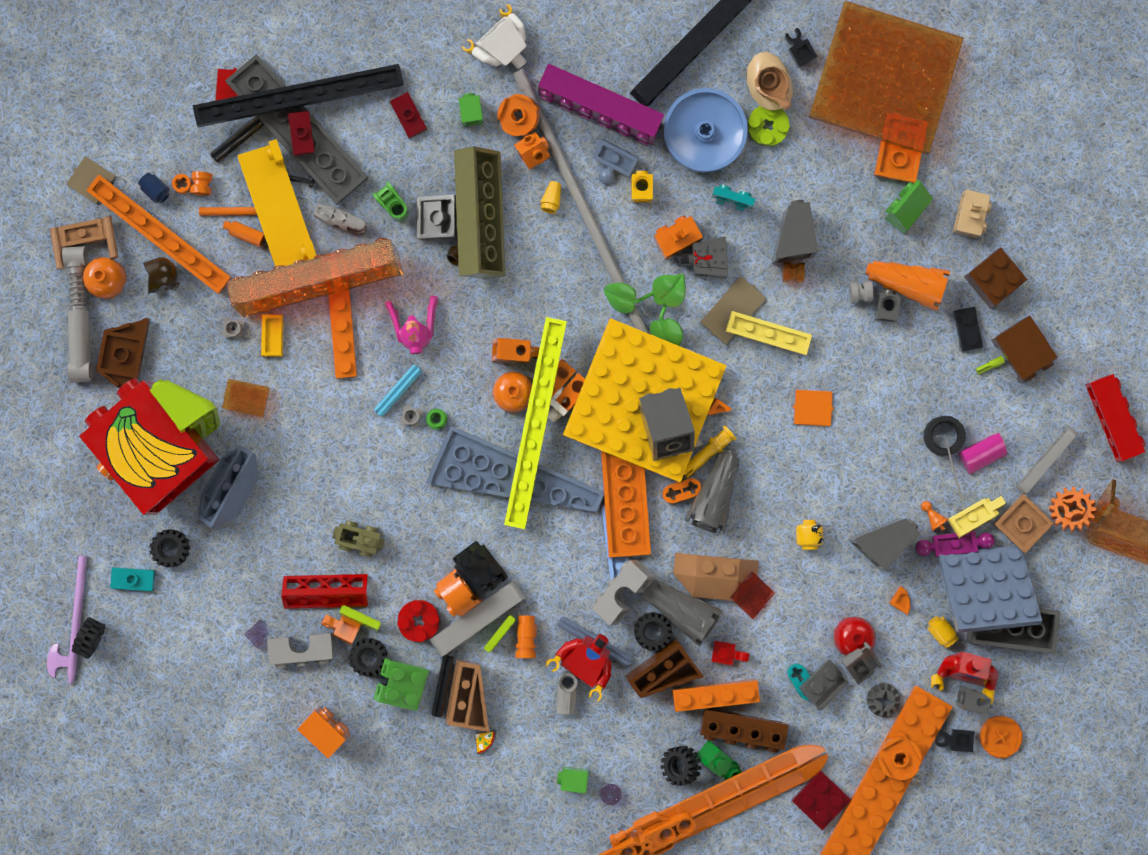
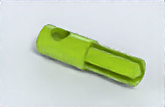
(992, 364)

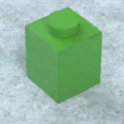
(470, 110)
(573, 779)

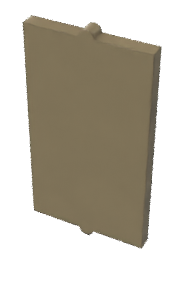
(740, 298)

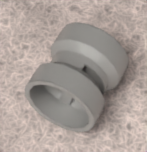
(861, 291)

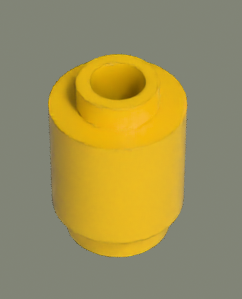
(942, 631)

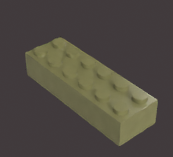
(479, 213)

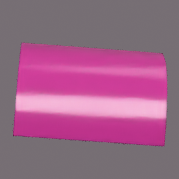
(983, 453)

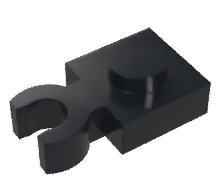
(801, 51)
(959, 739)

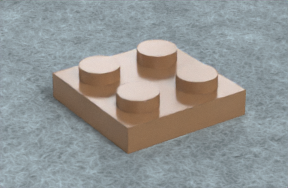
(1023, 523)

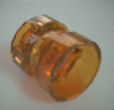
(793, 272)

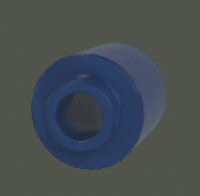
(154, 188)

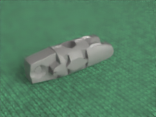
(340, 219)

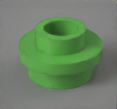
(429, 419)

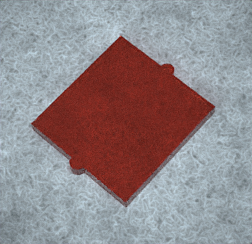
(752, 595)

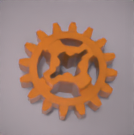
(1080, 513)

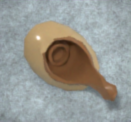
(769, 82)

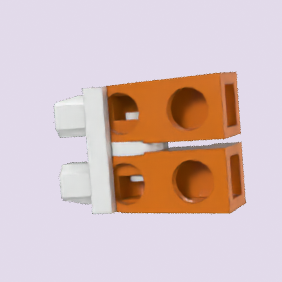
(564, 398)

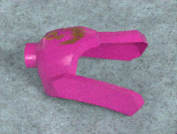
(413, 333)

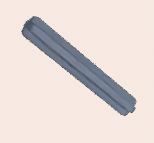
(580, 632)

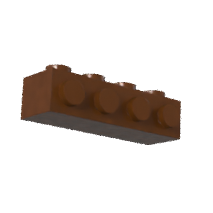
(744, 729)

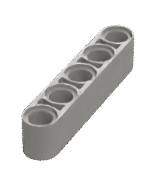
(477, 618)

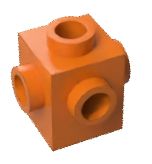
(532, 150)

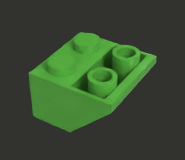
(912, 203)

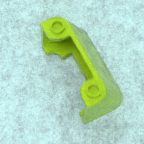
(186, 408)

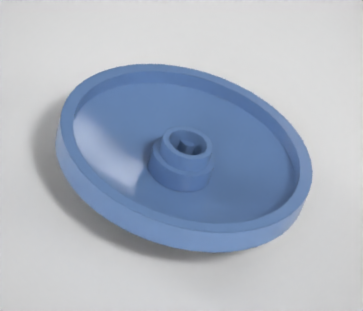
(705, 130)

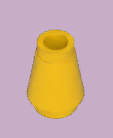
(551, 199)

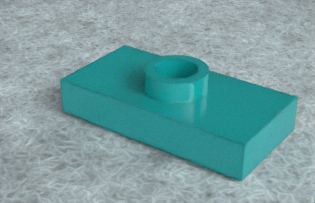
(132, 579)

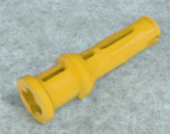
(715, 445)

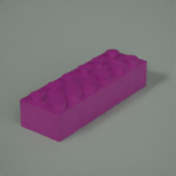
(600, 104)

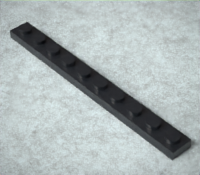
(297, 95)

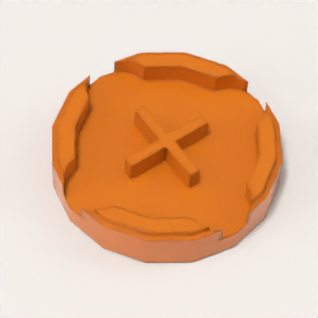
(1000, 736)

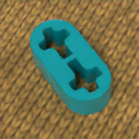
(795, 681)

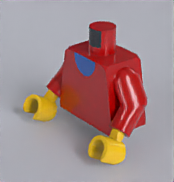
(586, 660)
(969, 669)

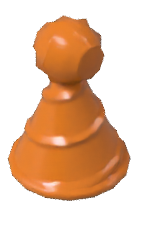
(935, 519)

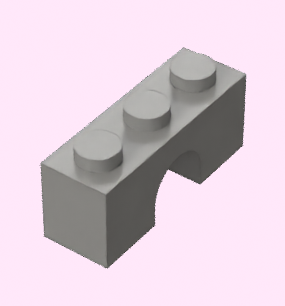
(611, 604)
(282, 652)

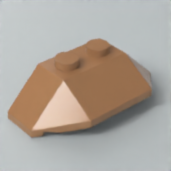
(712, 575)

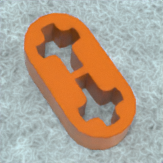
(683, 495)

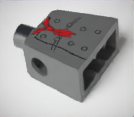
(708, 258)

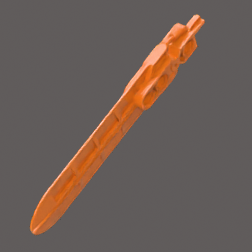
(664, 829)

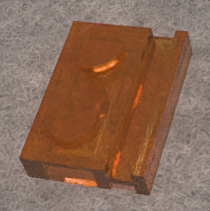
(246, 397)

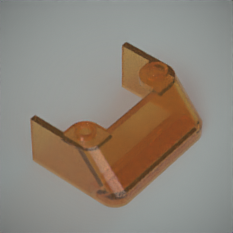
(1118, 530)

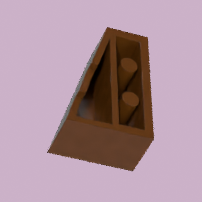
(663, 670)

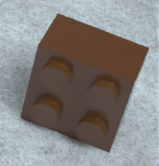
(995, 278)

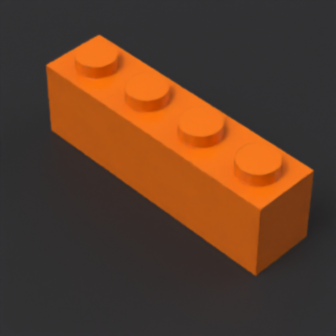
(715, 695)

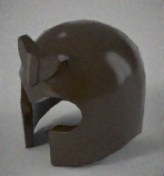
(161, 272)

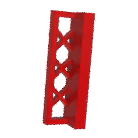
(324, 595)

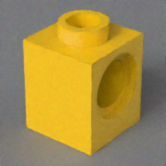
(642, 196)

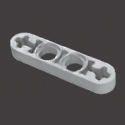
(1047, 460)

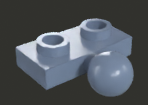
(615, 159)

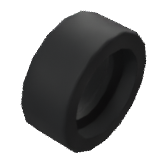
(955, 423)

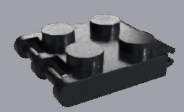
(479, 569)

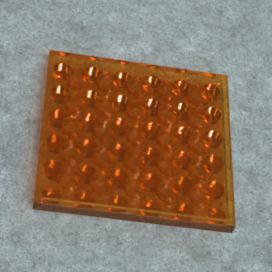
(886, 77)

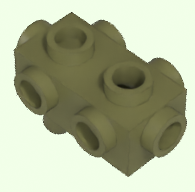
(365, 540)

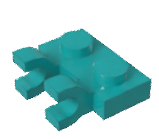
(724, 194)

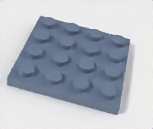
(989, 589)

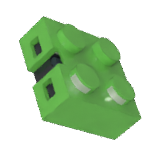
(401, 684)

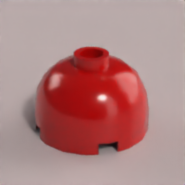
(852, 634)

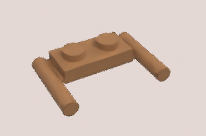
(82, 234)

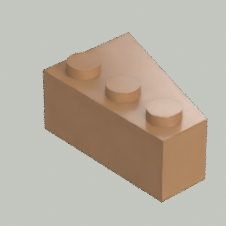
(466, 698)

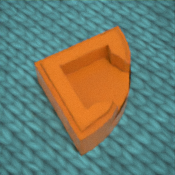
(901, 600)

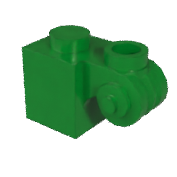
(718, 761)

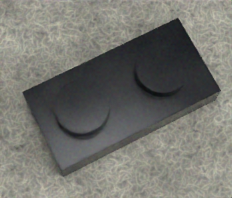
(968, 329)

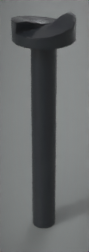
(302, 180)

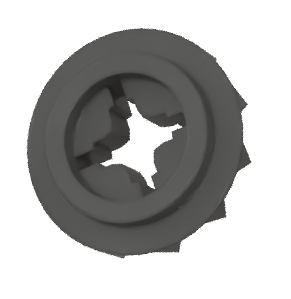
(877, 692)

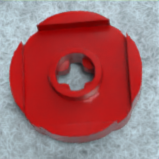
(430, 619)

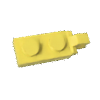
(975, 516)

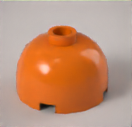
(104, 278)
(512, 392)

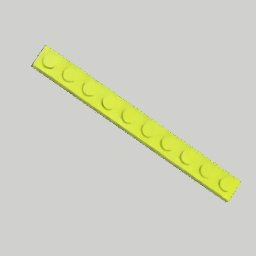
(535, 423)

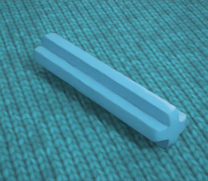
(398, 390)

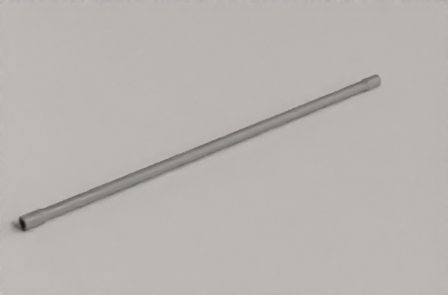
(526, 87)

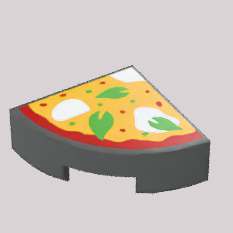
(484, 741)

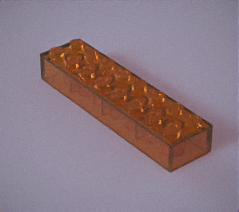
(315, 277)

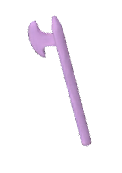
(70, 661)

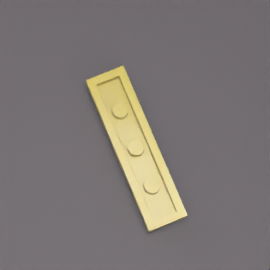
(768, 333)

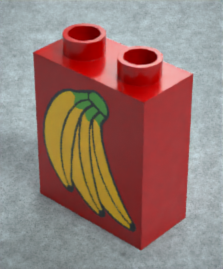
(146, 449)

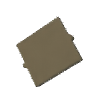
(85, 175)

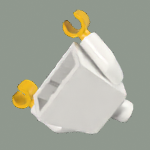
(502, 42)

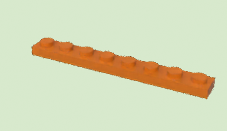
(158, 234)

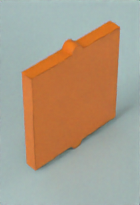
(813, 407)

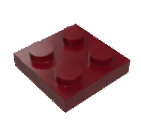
(821, 800)

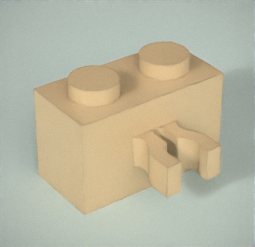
(972, 214)

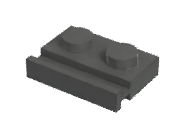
(861, 663)
(823, 685)

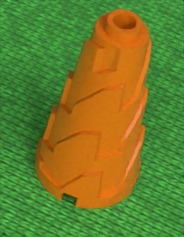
(913, 282)

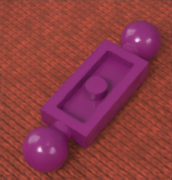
(952, 544)

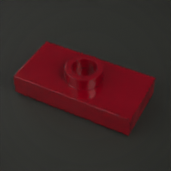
(408, 115)
(301, 133)

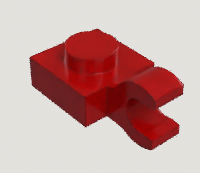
(725, 653)

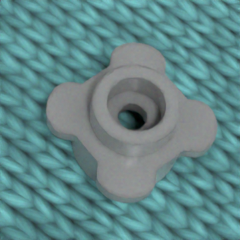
(237, 333)
(414, 422)

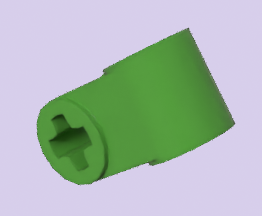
(389, 200)

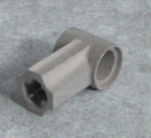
(566, 694)

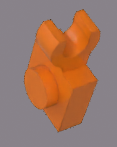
(344, 629)

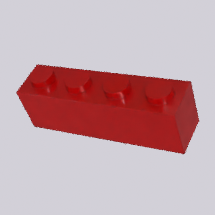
(1115, 417)

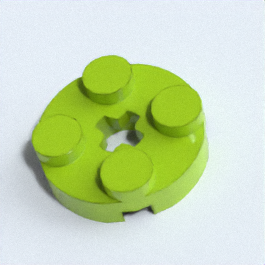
(765, 136)

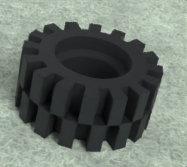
(160, 539)
(88, 638)
(662, 640)
(355, 653)
(690, 762)

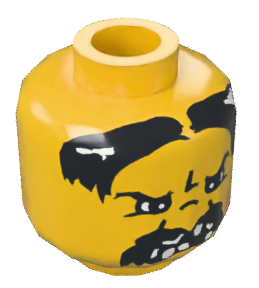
(809, 535)

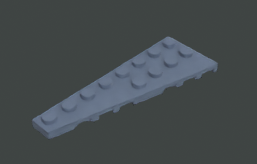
(485, 468)

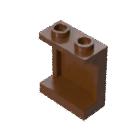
(1025, 349)

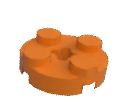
(514, 104)
(912, 758)

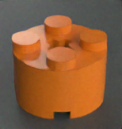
(456, 594)

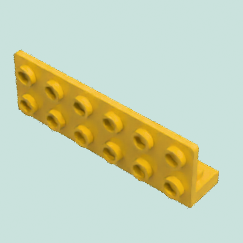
(276, 205)

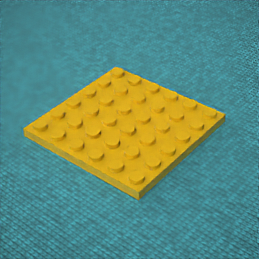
(626, 369)

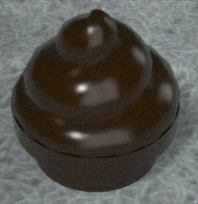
(452, 255)

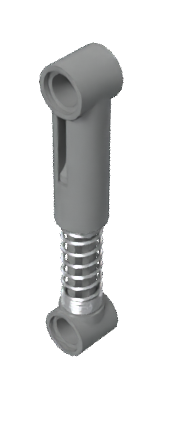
(80, 365)

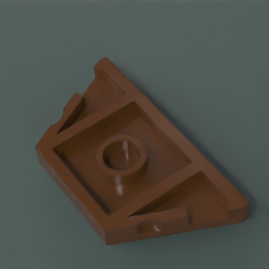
(123, 352)

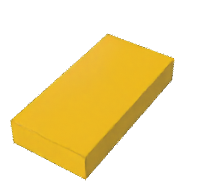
(272, 335)

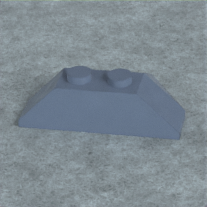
(228, 487)

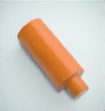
(244, 233)

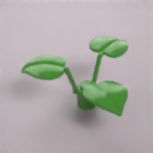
(667, 291)

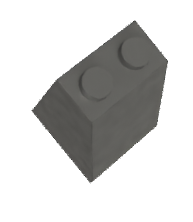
(796, 234)
(667, 423)
(886, 542)

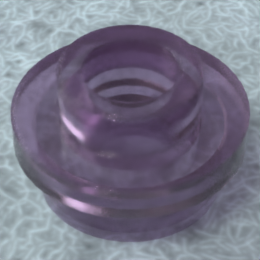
(610, 801)

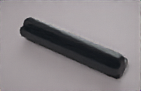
(236, 139)
(442, 686)

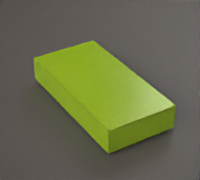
(360, 618)
(500, 633)

